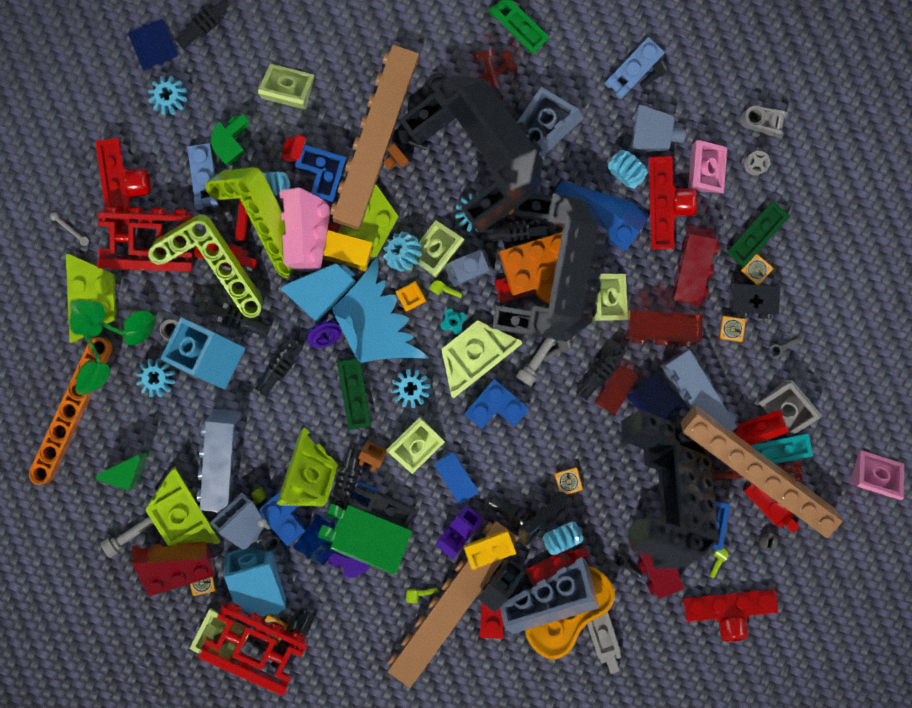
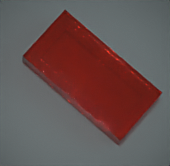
(617, 389)

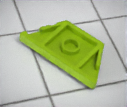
(376, 224)
(90, 283)
(308, 474)
(179, 514)

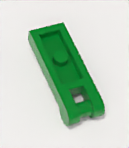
(519, 25)

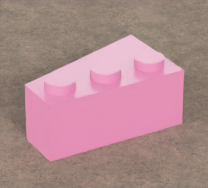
(305, 229)

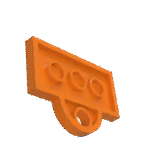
(532, 266)

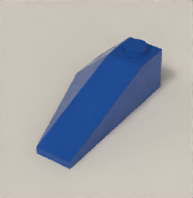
(619, 215)

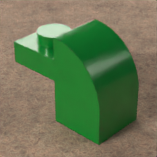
(224, 140)

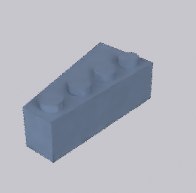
(549, 119)
(695, 387)
(217, 460)

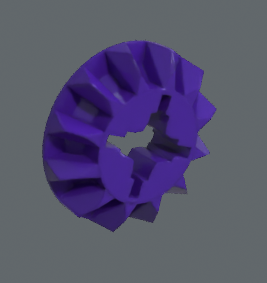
(319, 340)

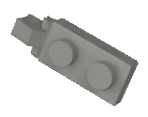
(605, 641)

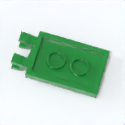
(366, 538)

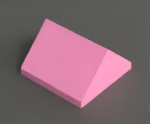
(707, 167)
(879, 475)

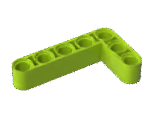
(261, 206)
(214, 259)

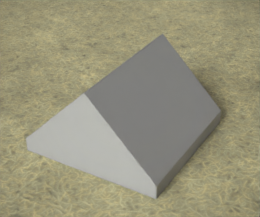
(794, 405)

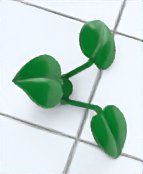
(86, 320)

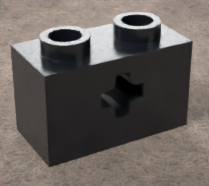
(767, 295)

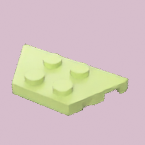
(474, 354)

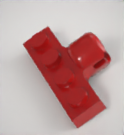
(117, 182)
(667, 202)
(731, 611)

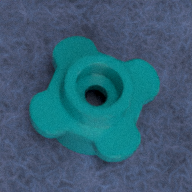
(447, 325)

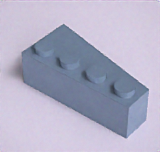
(552, 599)

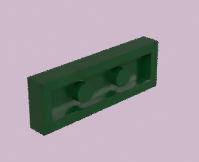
(757, 234)
(353, 394)

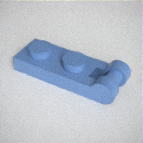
(635, 67)
(202, 171)

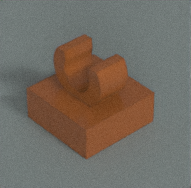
(396, 157)
(372, 454)

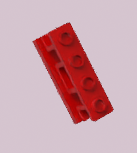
(145, 220)
(245, 665)

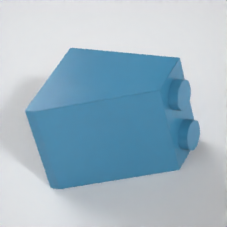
(320, 290)
(202, 353)
(254, 581)

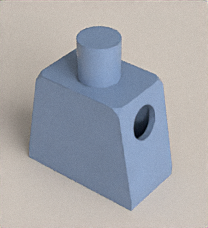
(654, 131)
(469, 267)
(239, 523)

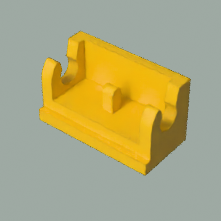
(347, 250)
(489, 549)

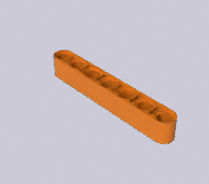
(61, 418)

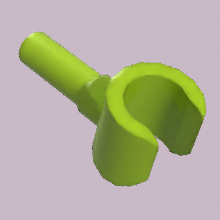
(438, 286)
(258, 496)
(722, 555)
(412, 595)

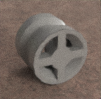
(760, 160)

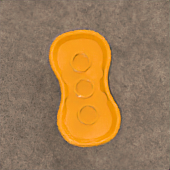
(559, 637)

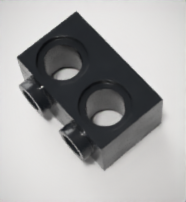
(501, 584)

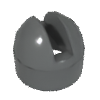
(763, 541)

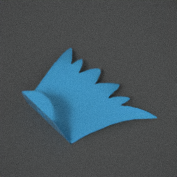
(369, 322)

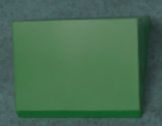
(126, 474)

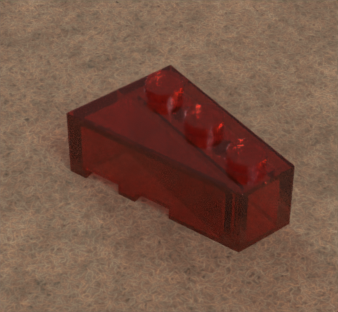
(664, 328)

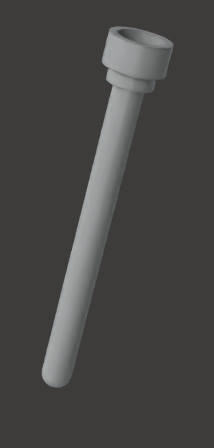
(528, 373)
(114, 544)

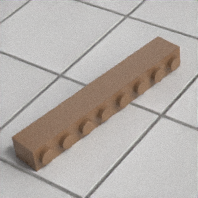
(375, 137)
(761, 471)
(443, 614)

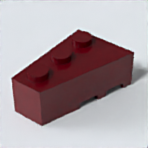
(695, 265)
(172, 566)
(661, 581)

